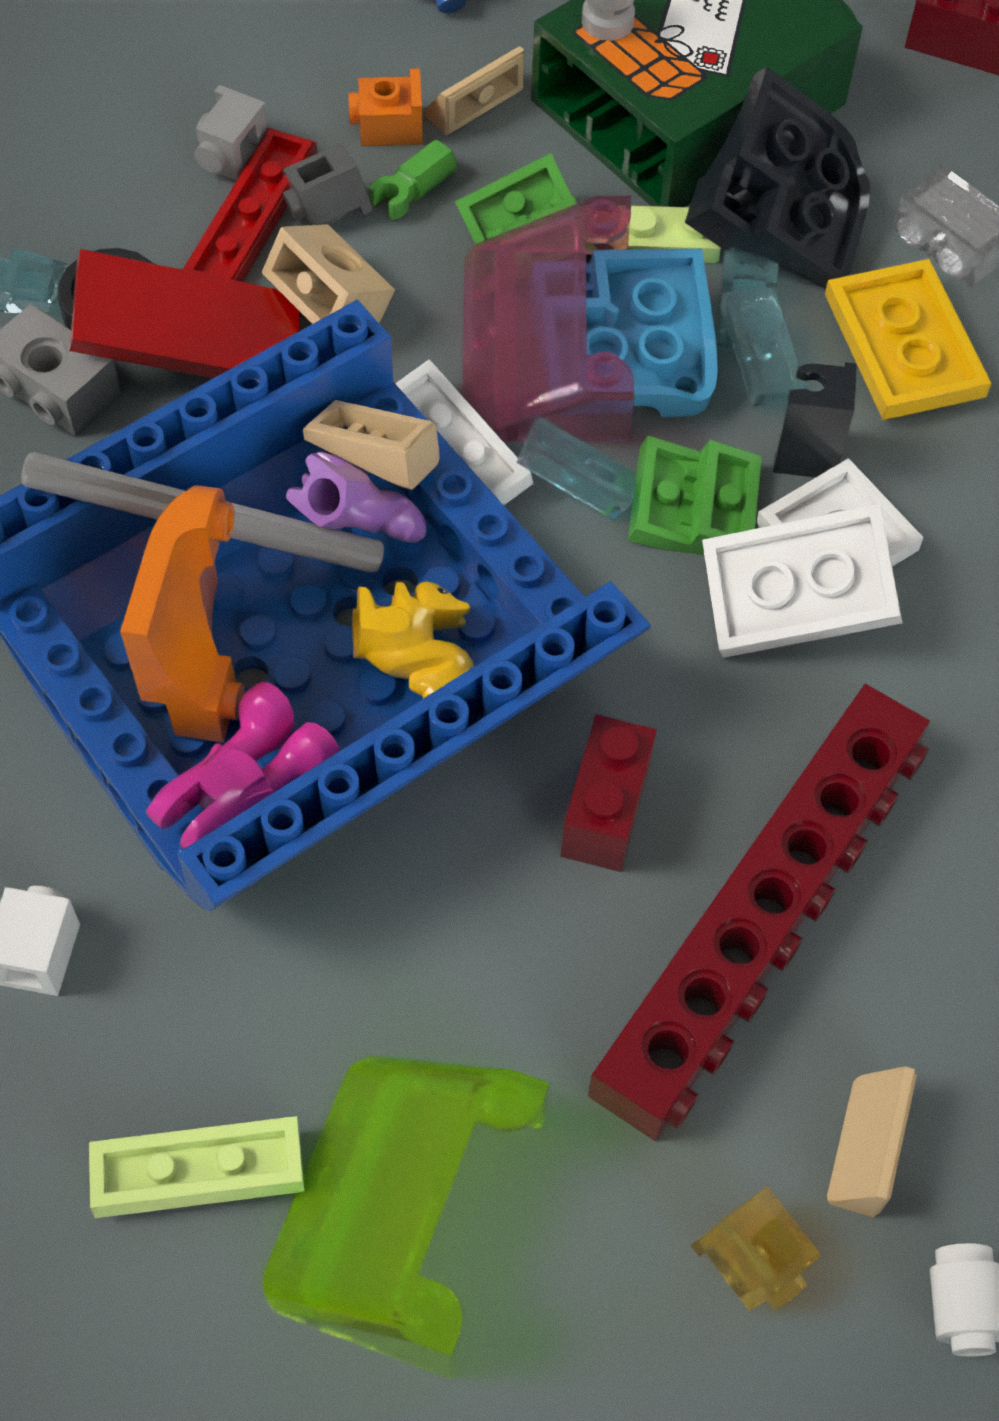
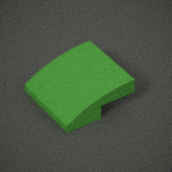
(515, 199)
(692, 494)

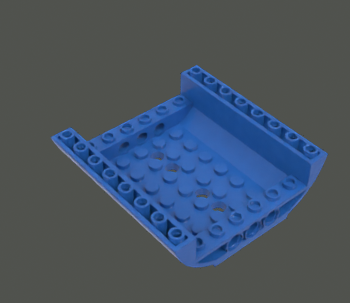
(76, 564)

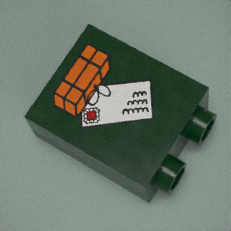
(675, 84)

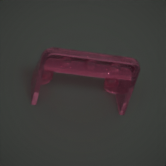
(530, 327)

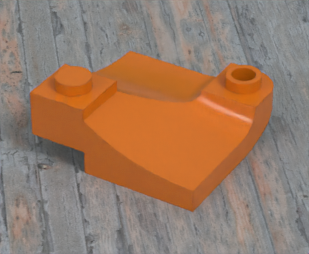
(171, 618)

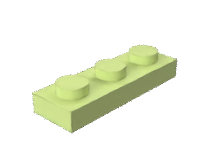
(195, 1167)

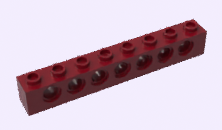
(627, 1078)

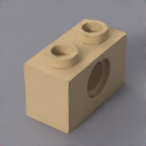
(323, 273)

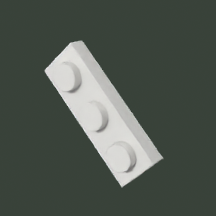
(466, 431)

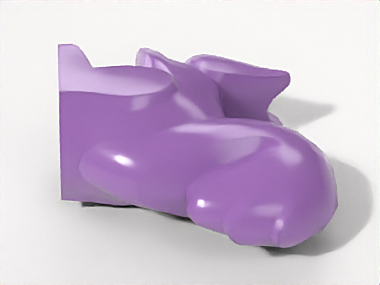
(344, 496)

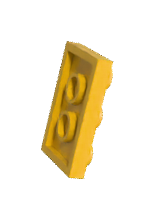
(907, 339)

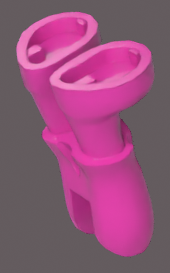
(230, 776)

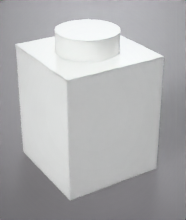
(36, 938)

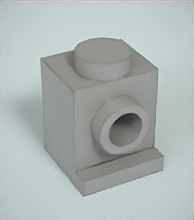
(230, 132)

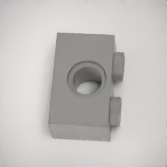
(50, 378)

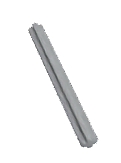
(151, 499)

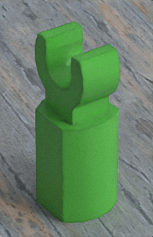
(414, 178)

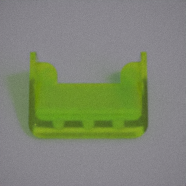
(376, 1197)

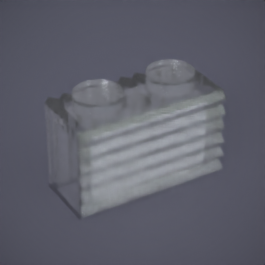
(951, 225)

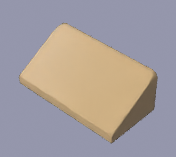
(478, 92)
(871, 1141)

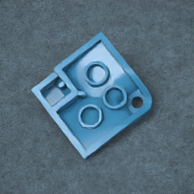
(659, 321)

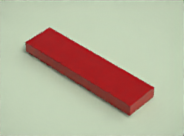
(250, 209)

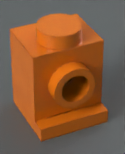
(388, 110)

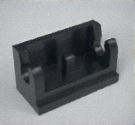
(817, 421)

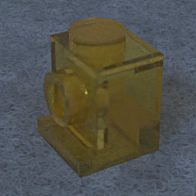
(759, 1251)

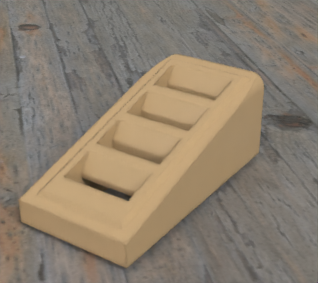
(378, 441)

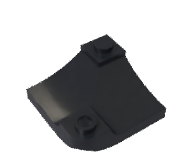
(785, 184)

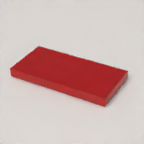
(173, 316)

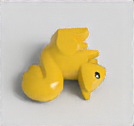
(401, 635)

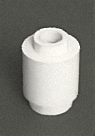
(966, 1298)

